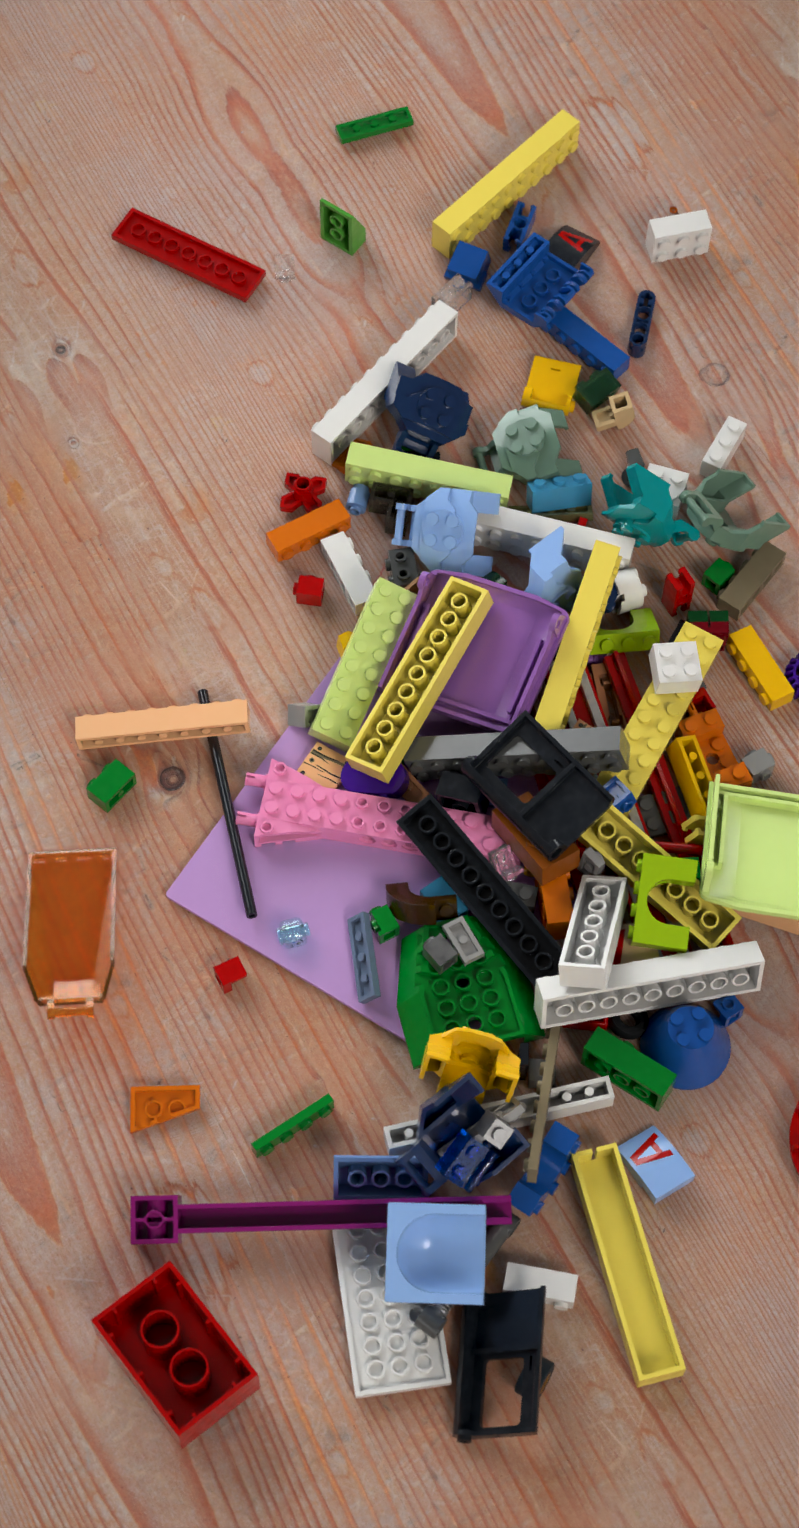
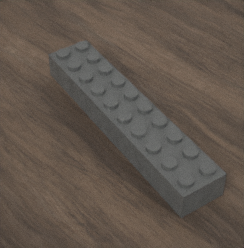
(592, 747)

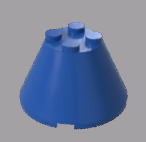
(688, 1043)

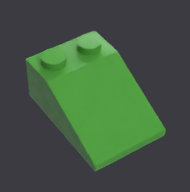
(340, 228)

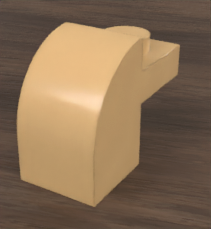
(618, 414)

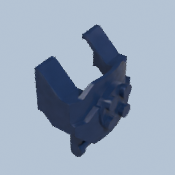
(425, 410)
(441, 1121)

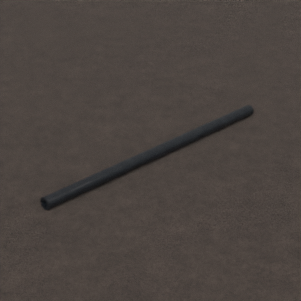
(230, 818)

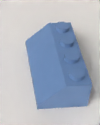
(374, 1178)

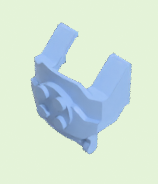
(446, 528)
(551, 574)

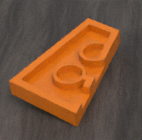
(160, 1104)

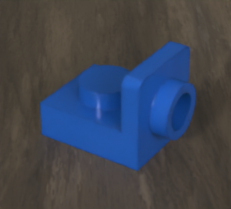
(623, 796)
(729, 1009)

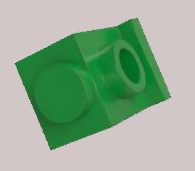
(384, 923)

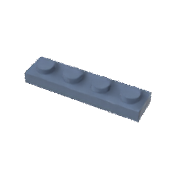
(364, 957)

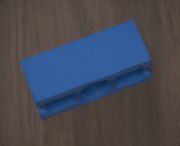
(519, 226)

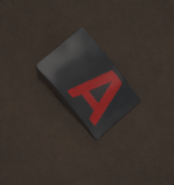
(572, 246)

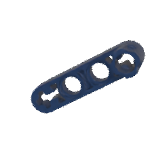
(638, 350)

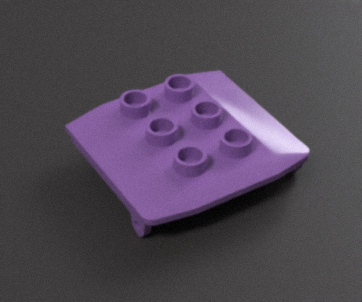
(504, 659)

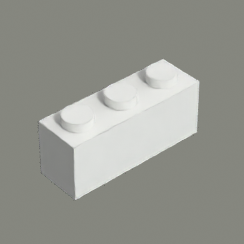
(723, 446)
(559, 1285)

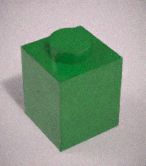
(717, 576)

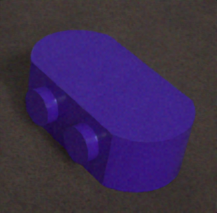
(362, 783)

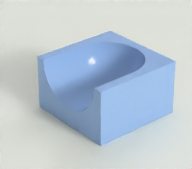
(435, 1253)

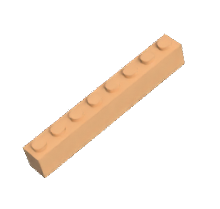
(162, 724)

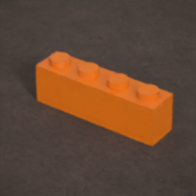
(308, 530)

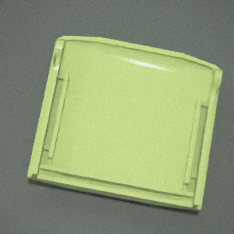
(751, 850)

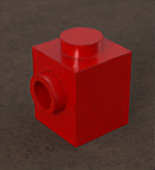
(309, 590)

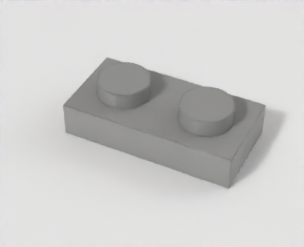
(591, 863)
(463, 940)

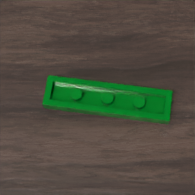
(374, 125)
(286, 1130)

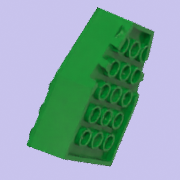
(434, 1003)

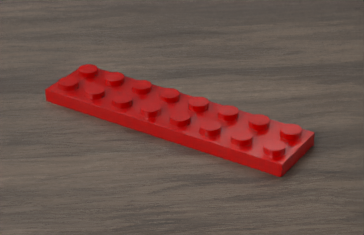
(188, 254)

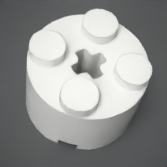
(629, 591)

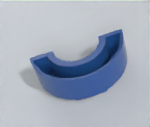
(554, 1161)

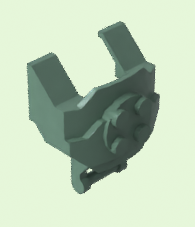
(528, 446)
(709, 516)

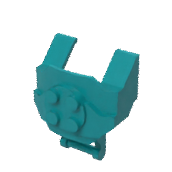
(646, 512)

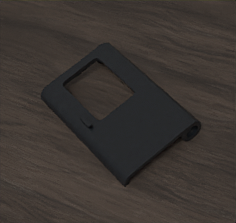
(558, 810)

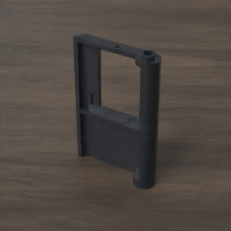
(502, 1329)

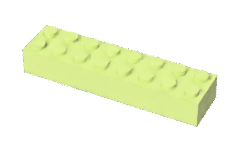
(420, 473)
(362, 664)

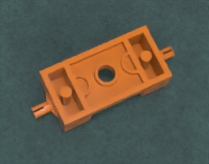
(709, 730)

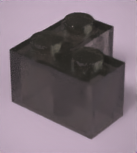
(384, 500)

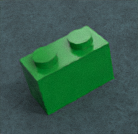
(111, 785)

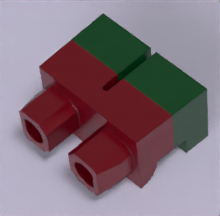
(714, 623)

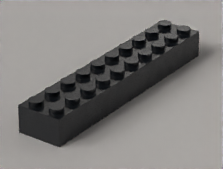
(482, 889)

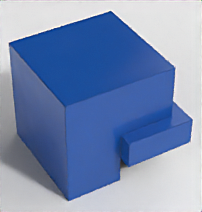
(470, 263)

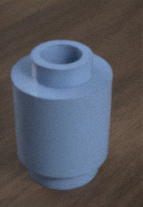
(358, 499)

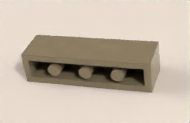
(751, 580)

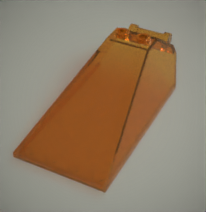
(70, 928)

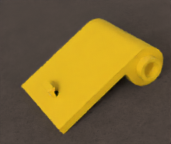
(551, 385)

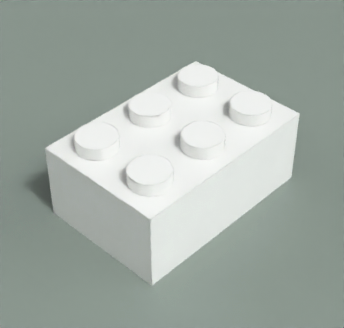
(678, 236)

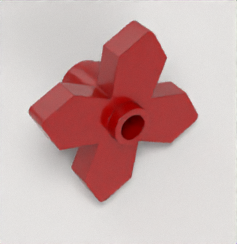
(302, 492)

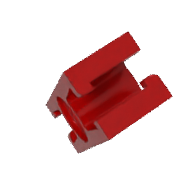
(678, 591)

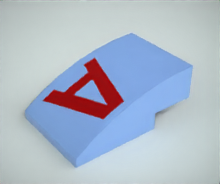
(655, 1164)

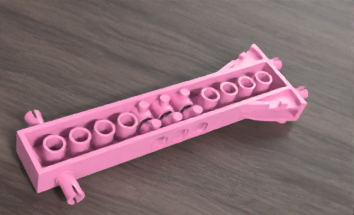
(306, 811)

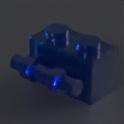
(463, 1158)

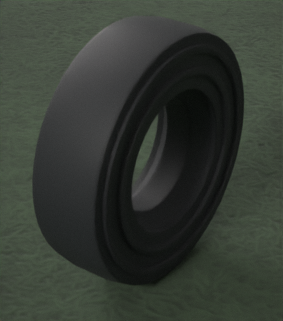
(627, 1032)

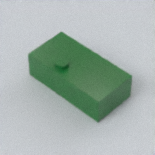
(628, 1068)

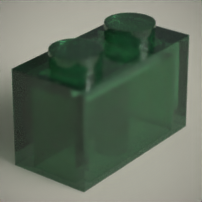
(596, 390)

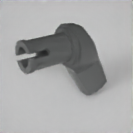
(633, 456)

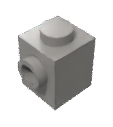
(759, 764)

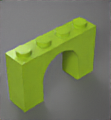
(637, 637)
(646, 930)

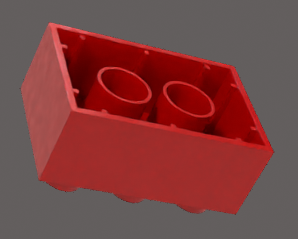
(176, 1354)

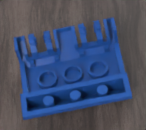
(536, 282)

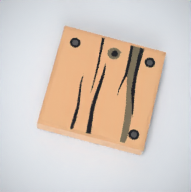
(323, 766)

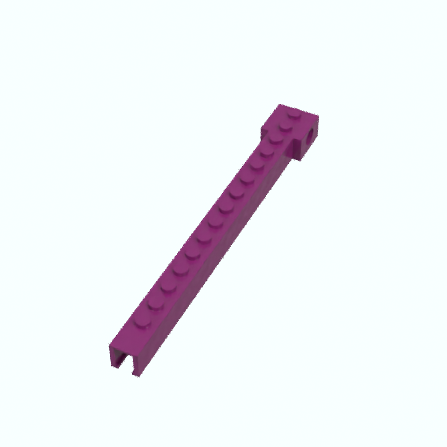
(165, 1218)

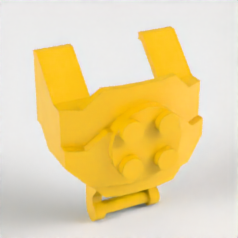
(472, 1051)

